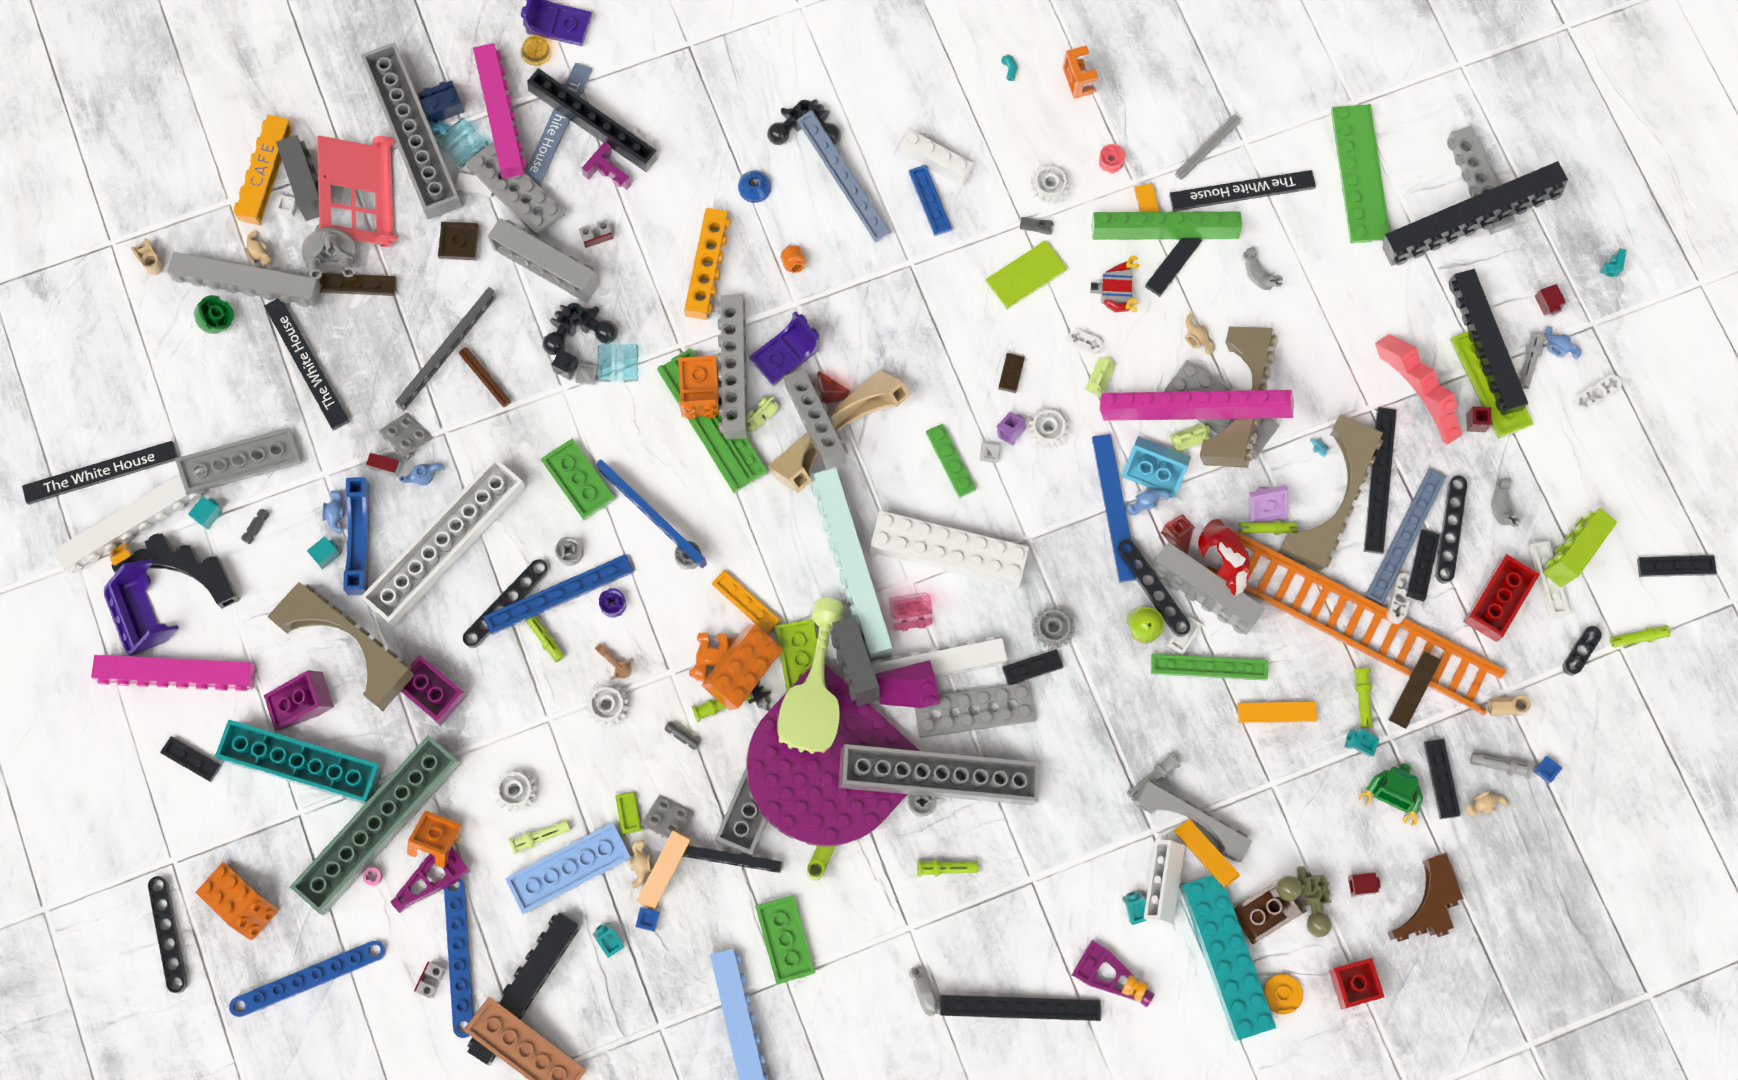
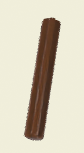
(485, 377)

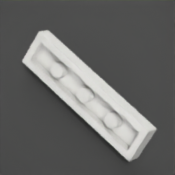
(1552, 593)

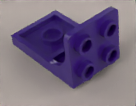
(556, 21)
(786, 350)

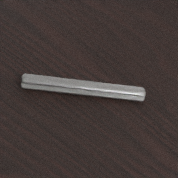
(1207, 147)

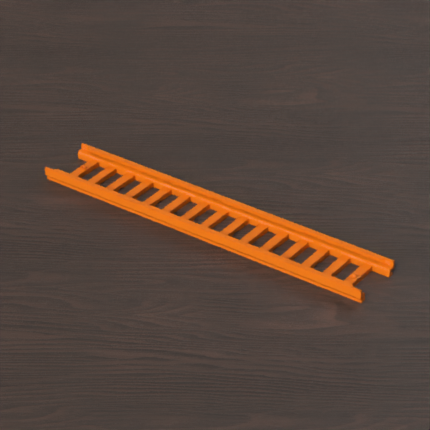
(1379, 613)

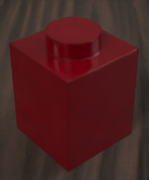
(1550, 300)
(1479, 419)
(1364, 884)

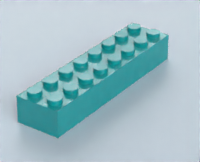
(298, 762)
(1227, 958)

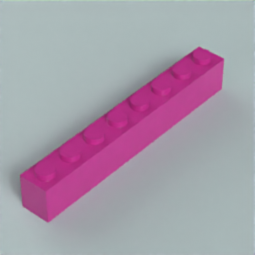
(498, 111)
(173, 672)

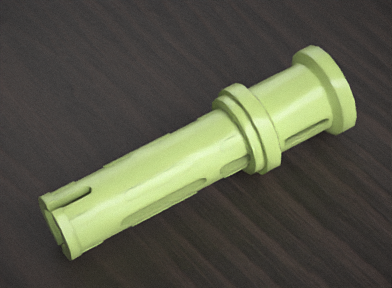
(529, 839)

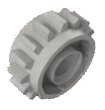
(1060, 620)

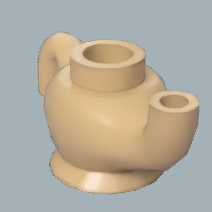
(256, 250)
(1197, 336)
(1485, 802)
(640, 864)

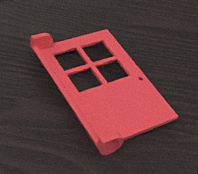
(358, 168)

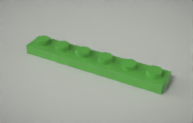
(1209, 667)

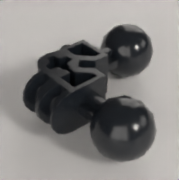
(779, 132)
(575, 315)

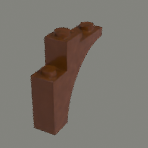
(1432, 914)

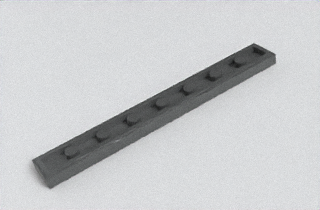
(446, 349)

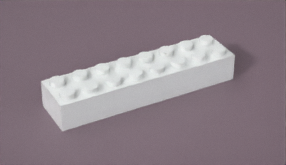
(948, 549)

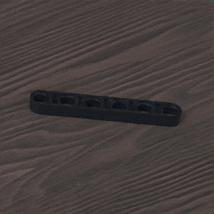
(1447, 528)
(503, 601)
(1168, 601)
(733, 859)
(171, 933)

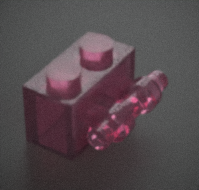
(910, 606)

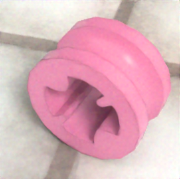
(375, 871)

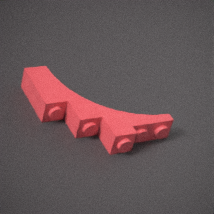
(1423, 379)

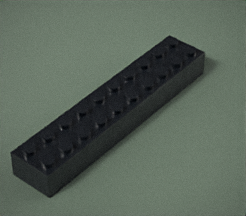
(1474, 214)

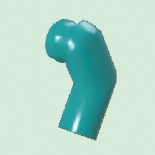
(1012, 66)

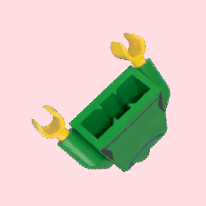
(1397, 789)

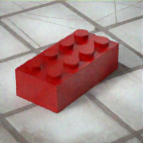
(1501, 598)

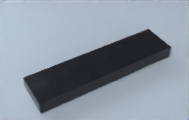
(1172, 265)
(1422, 565)
(1676, 566)
(1441, 779)

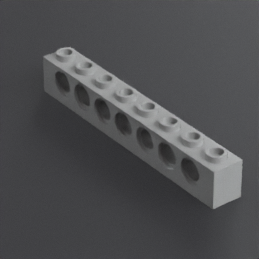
(738, 427)

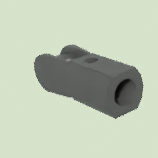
(1032, 224)

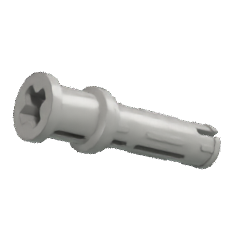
(1533, 352)
(1510, 766)
(1160, 772)

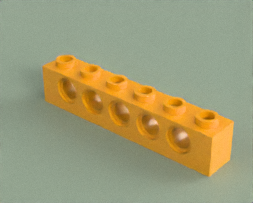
(712, 219)

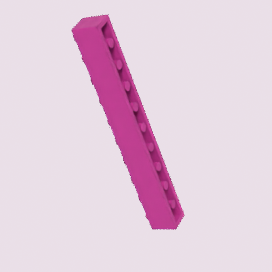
(1197, 405)

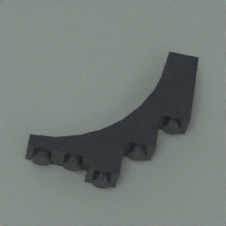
(185, 560)

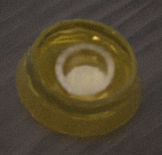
(535, 50)

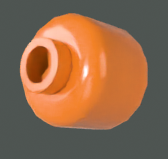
(793, 258)

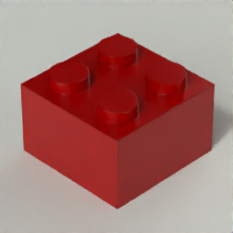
(1356, 983)

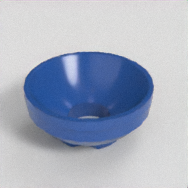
(754, 194)

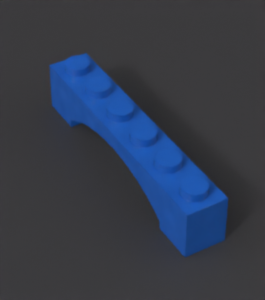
(356, 567)

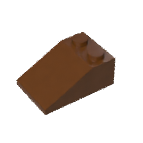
(1266, 913)

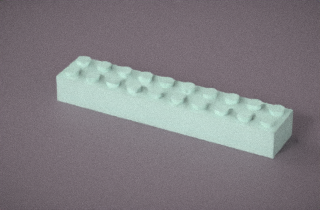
(852, 564)

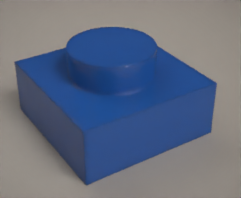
(1547, 769)
(647, 919)

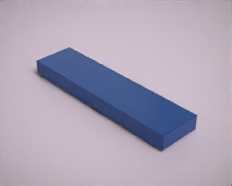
(929, 200)

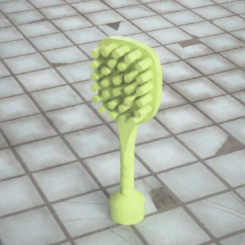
(809, 711)

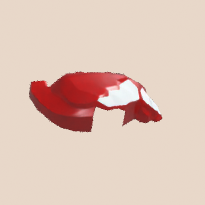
(1234, 555)

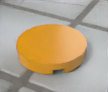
(1283, 994)

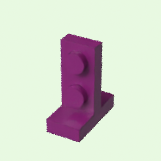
(599, 162)

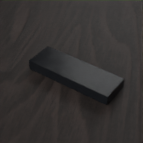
(1032, 667)
(190, 759)

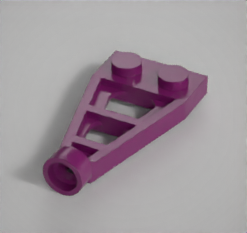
(454, 871)
(1089, 965)

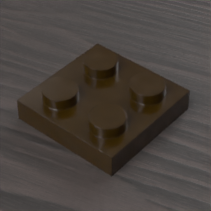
(458, 240)

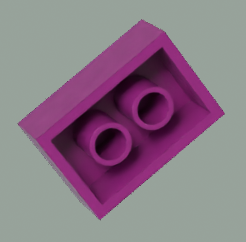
(432, 691)

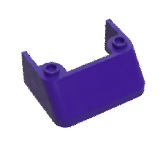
(132, 611)

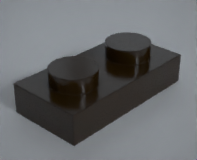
(1011, 373)

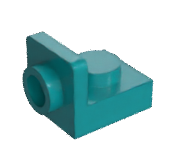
(1615, 265)
(1362, 742)
(1135, 907)
(608, 939)

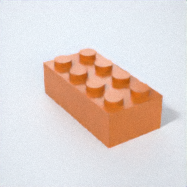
(742, 667)

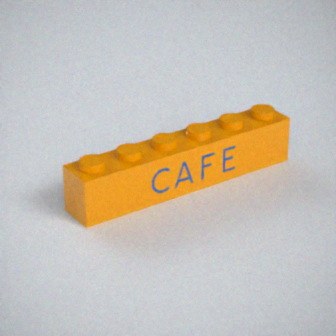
(262, 171)

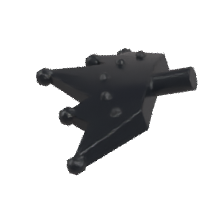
(760, 697)

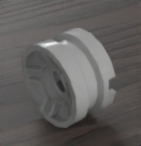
(570, 558)
(685, 563)
(917, 809)

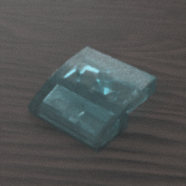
(462, 142)
(617, 363)

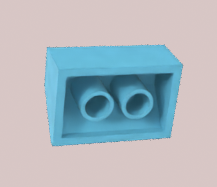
(1156, 466)

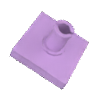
(1268, 504)

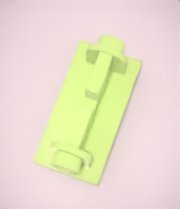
(1100, 376)
(765, 408)
(1190, 437)

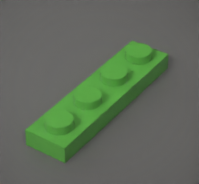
(950, 460)

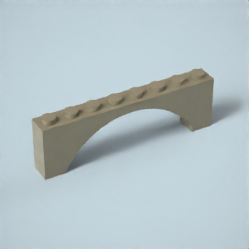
(1235, 443)
(1357, 446)
(384, 672)

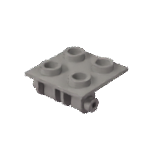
(405, 435)
(666, 817)

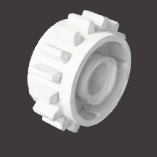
(1050, 193)
(1045, 437)
(599, 697)
(510, 780)

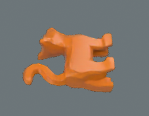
(709, 656)

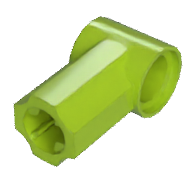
(821, 859)

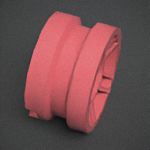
(1117, 155)

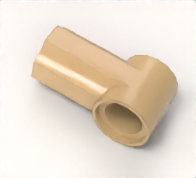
(1507, 706)

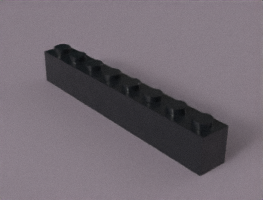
(592, 120)
(1488, 342)
(532, 975)

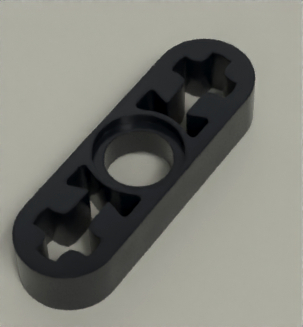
(1589, 647)

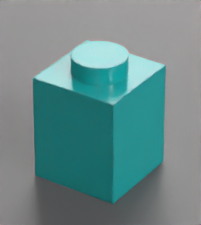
(205, 512)
(324, 552)

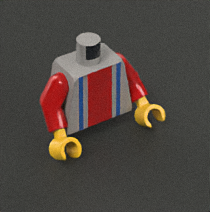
(1116, 287)

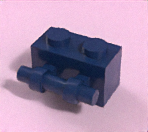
(441, 105)

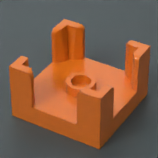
(1075, 78)
(434, 836)

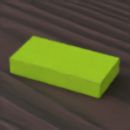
(628, 813)

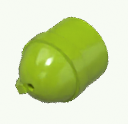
(1138, 622)

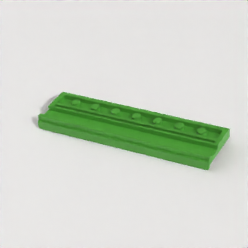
(1360, 173)
(732, 457)

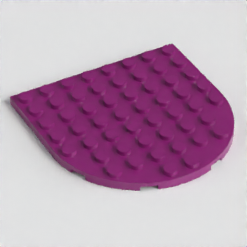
(801, 789)

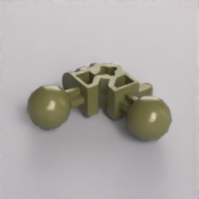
(1314, 892)

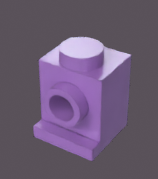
(1011, 428)

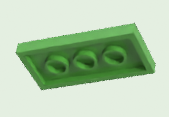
(577, 479)
(785, 940)

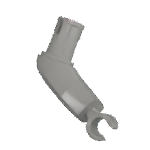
(1258, 276)
(1499, 505)
(924, 993)

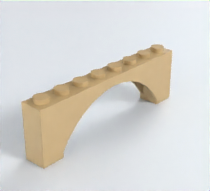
(878, 392)

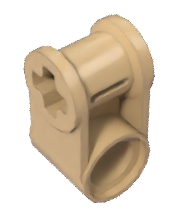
(146, 255)

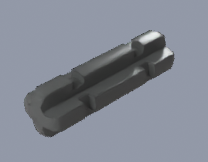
(255, 526)
(682, 735)

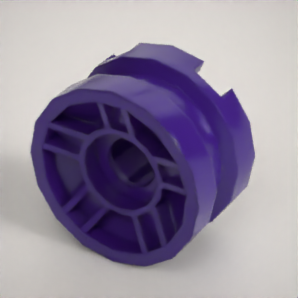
(613, 610)

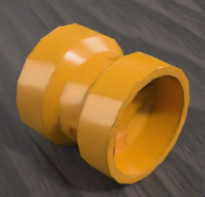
(1135, 988)

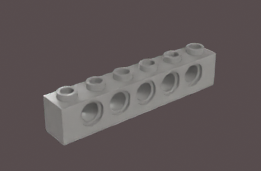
(1467, 138)
(815, 419)

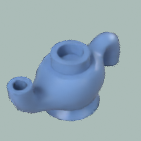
(1561, 344)
(422, 474)
(1147, 500)
(333, 511)

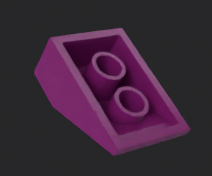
(909, 686)
(298, 700)

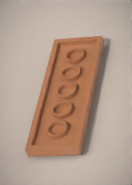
(520, 1045)

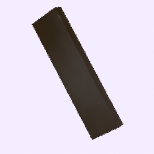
(358, 284)
(1414, 689)

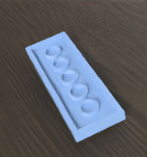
(567, 868)

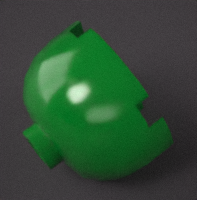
(213, 315)

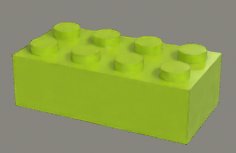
(1579, 547)

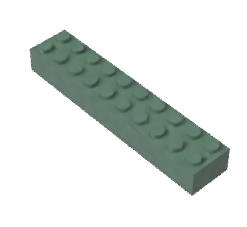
(375, 825)

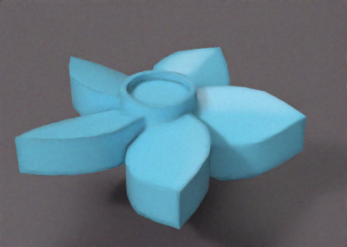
(440, 128)
(1320, 447)

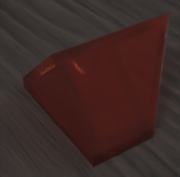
(830, 389)
(1179, 533)

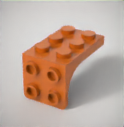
(698, 387)
(236, 901)

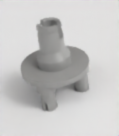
(328, 252)

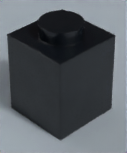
(565, 364)

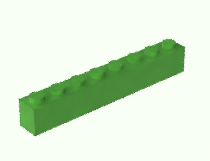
(1165, 225)

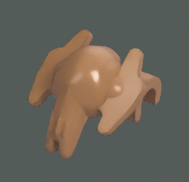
(622, 669)

